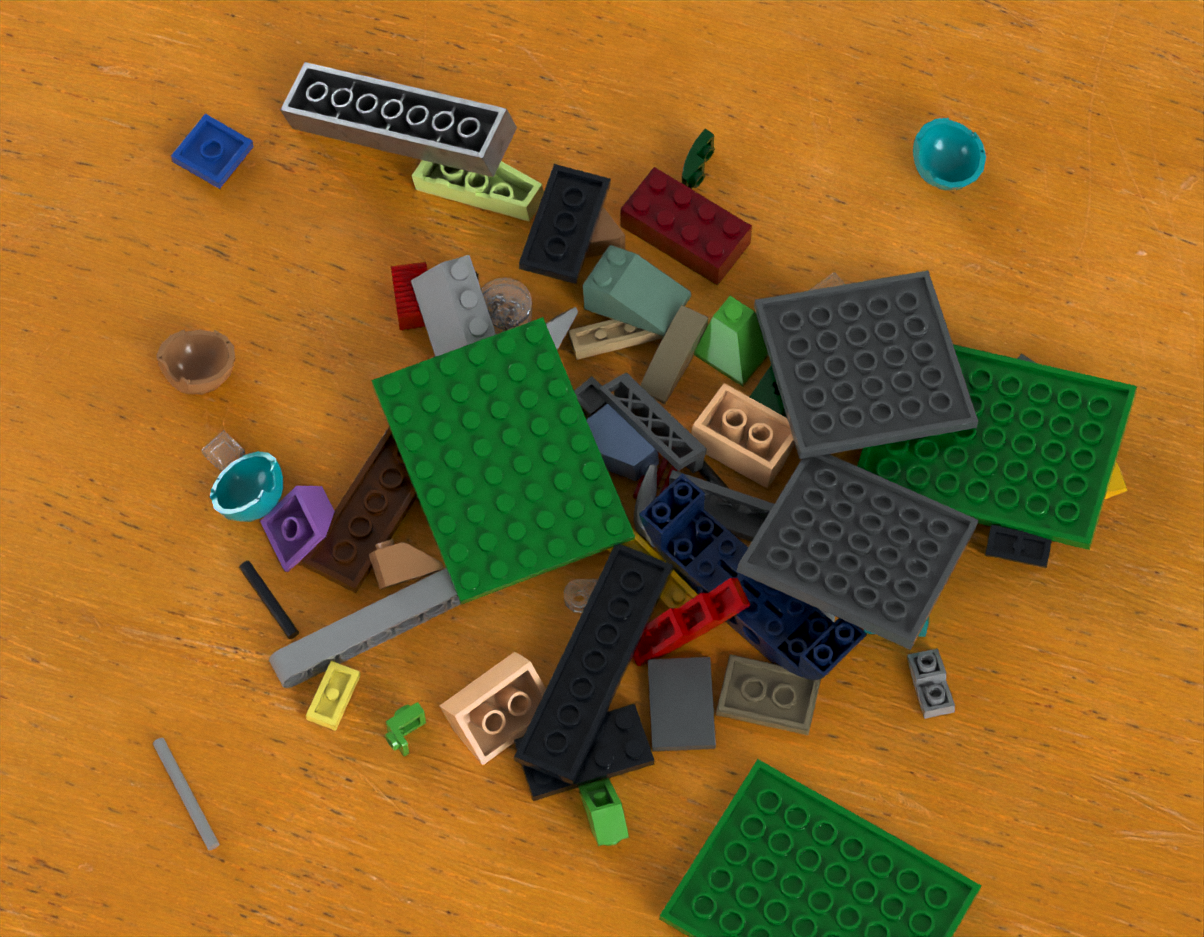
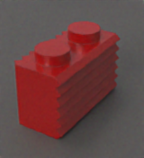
(406, 303)

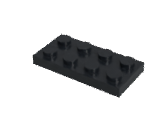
(564, 223)
(616, 750)

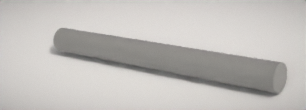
(186, 794)

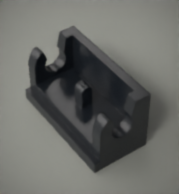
(1018, 546)

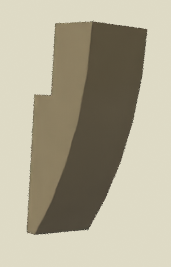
(674, 353)

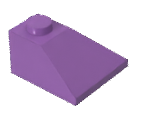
(298, 523)

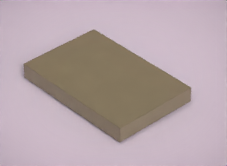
(767, 695)

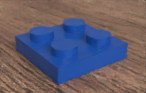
(212, 151)

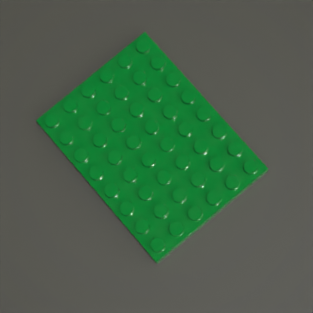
(1037, 450)
(502, 460)
(810, 868)

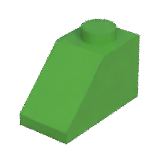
(604, 812)

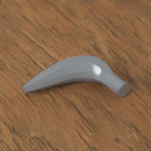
(645, 496)

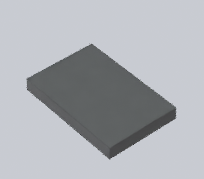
(681, 704)

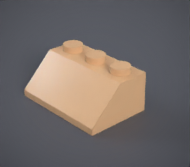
(744, 435)
(495, 707)

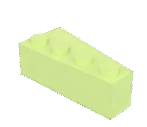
(505, 193)

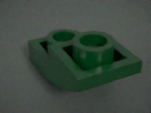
(695, 161)

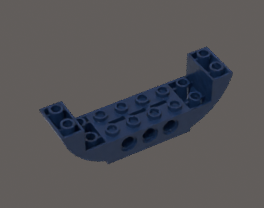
(709, 554)

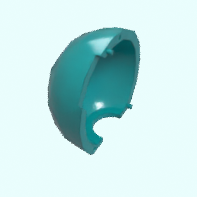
(948, 154)
(248, 487)

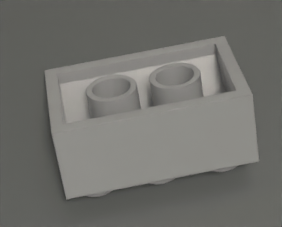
(452, 305)

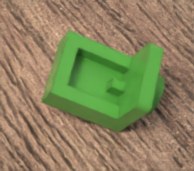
(404, 722)

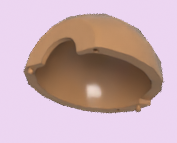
(196, 360)

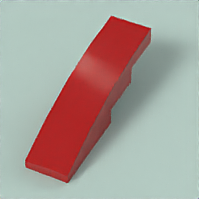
(690, 620)

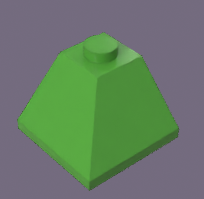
(733, 342)

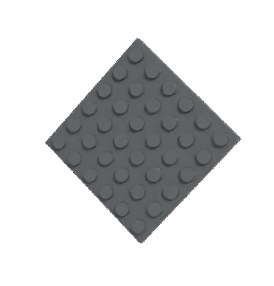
(865, 364)
(858, 547)

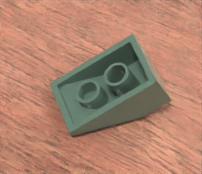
(633, 291)

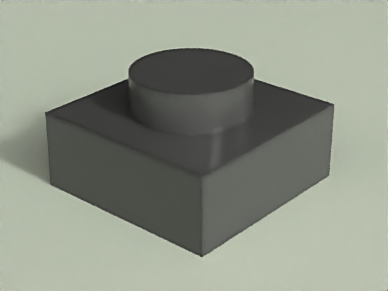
(589, 398)

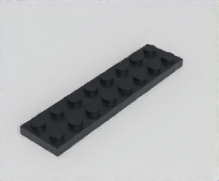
(593, 663)

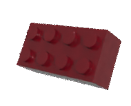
(685, 226)

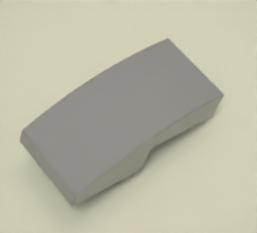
(930, 683)

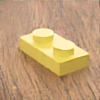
(333, 695)

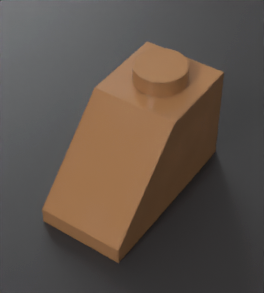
(400, 563)

